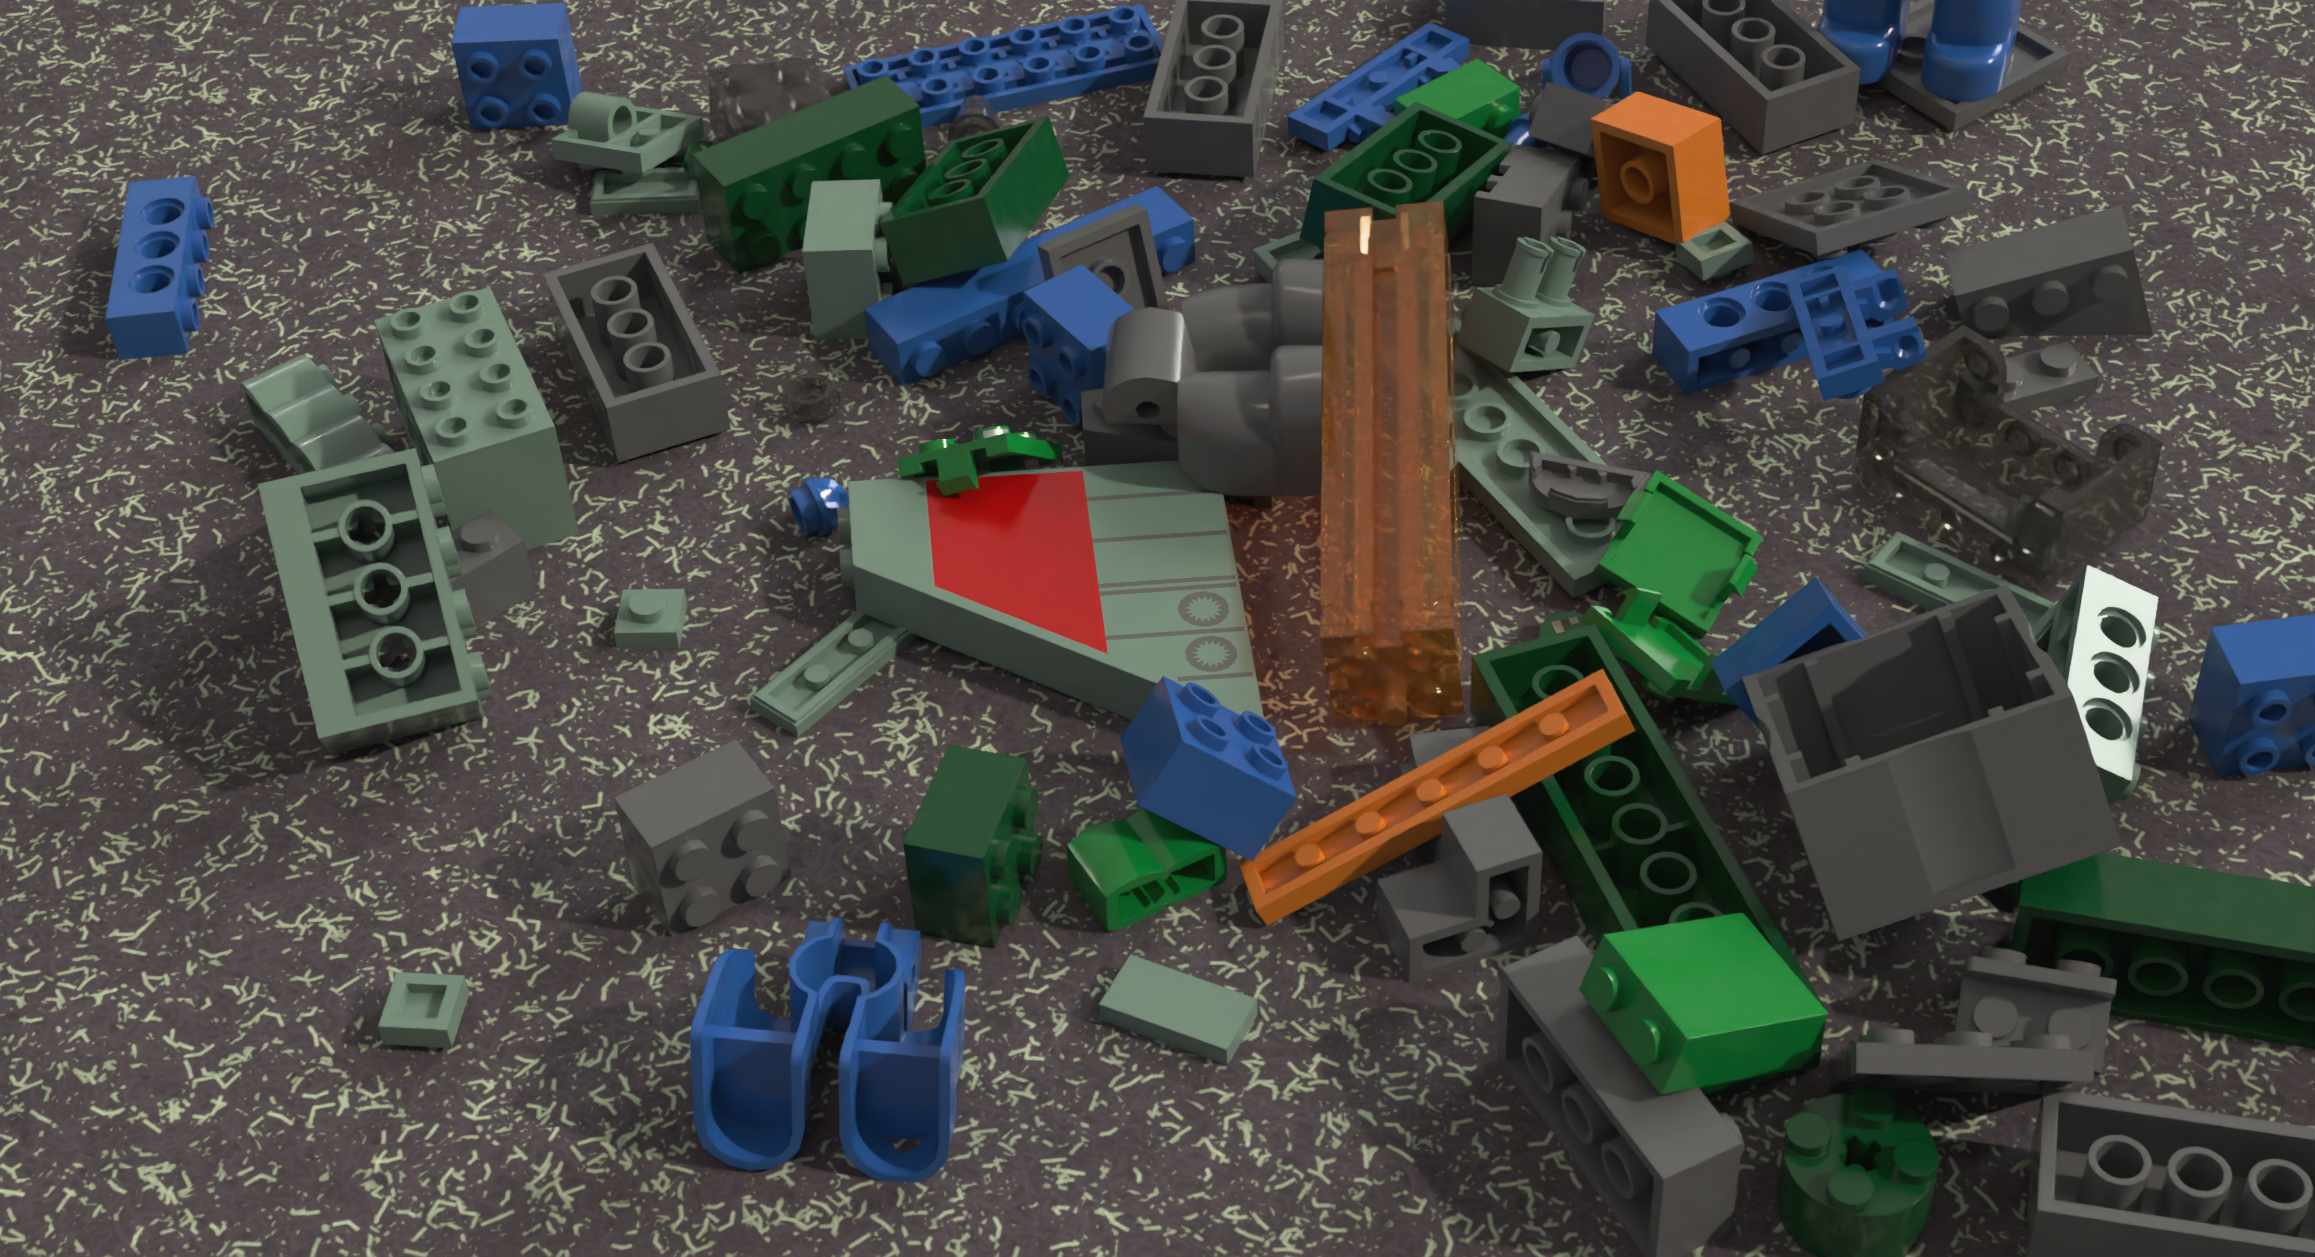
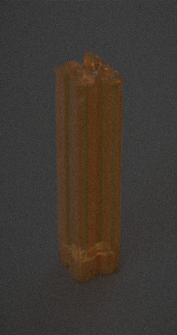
(1390, 469)

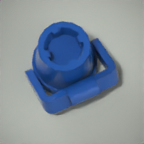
(1588, 66)

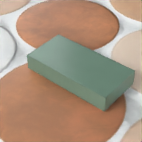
(658, 192)
(1178, 1009)

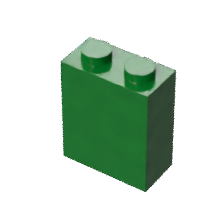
(1702, 1002)

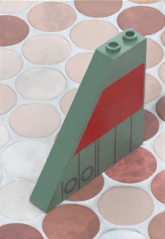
(1061, 577)

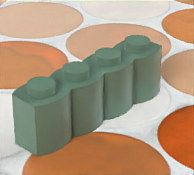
(310, 418)

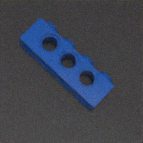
(159, 268)
(1741, 328)

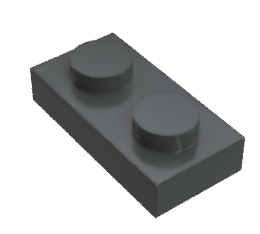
(2047, 377)

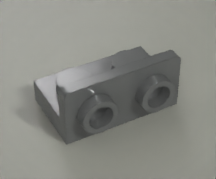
(2020, 999)

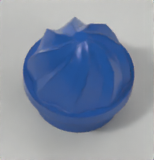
(816, 504)

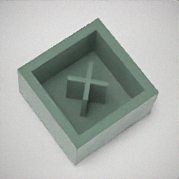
(846, 256)

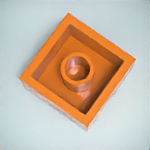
(1660, 167)

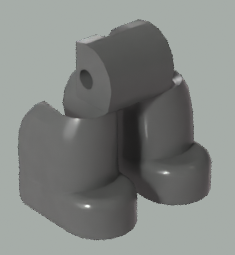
(1230, 381)

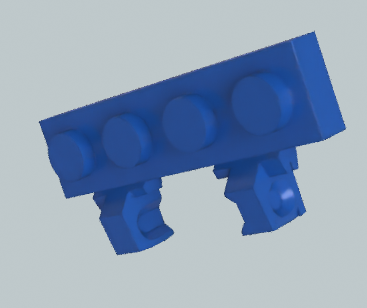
(1362, 100)
(1840, 346)

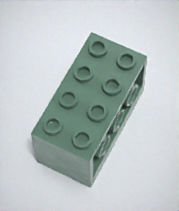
(477, 416)
(332, 594)

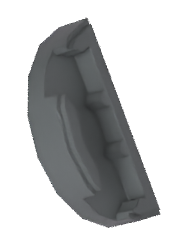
(1582, 487)

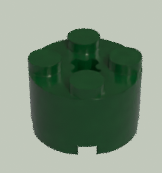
(1856, 1176)

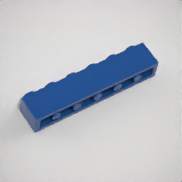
(985, 307)

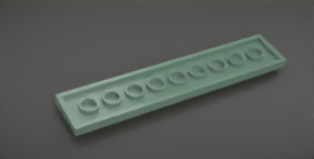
(1496, 432)

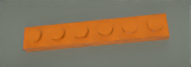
(1411, 807)

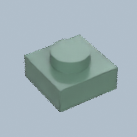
(1715, 252)
(650, 618)
(423, 1009)

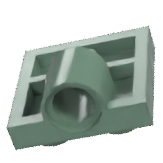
(622, 136)

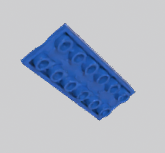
(1023, 64)

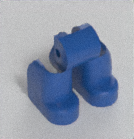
(1962, 53)
(892, 1081)

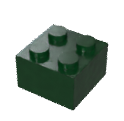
(972, 846)

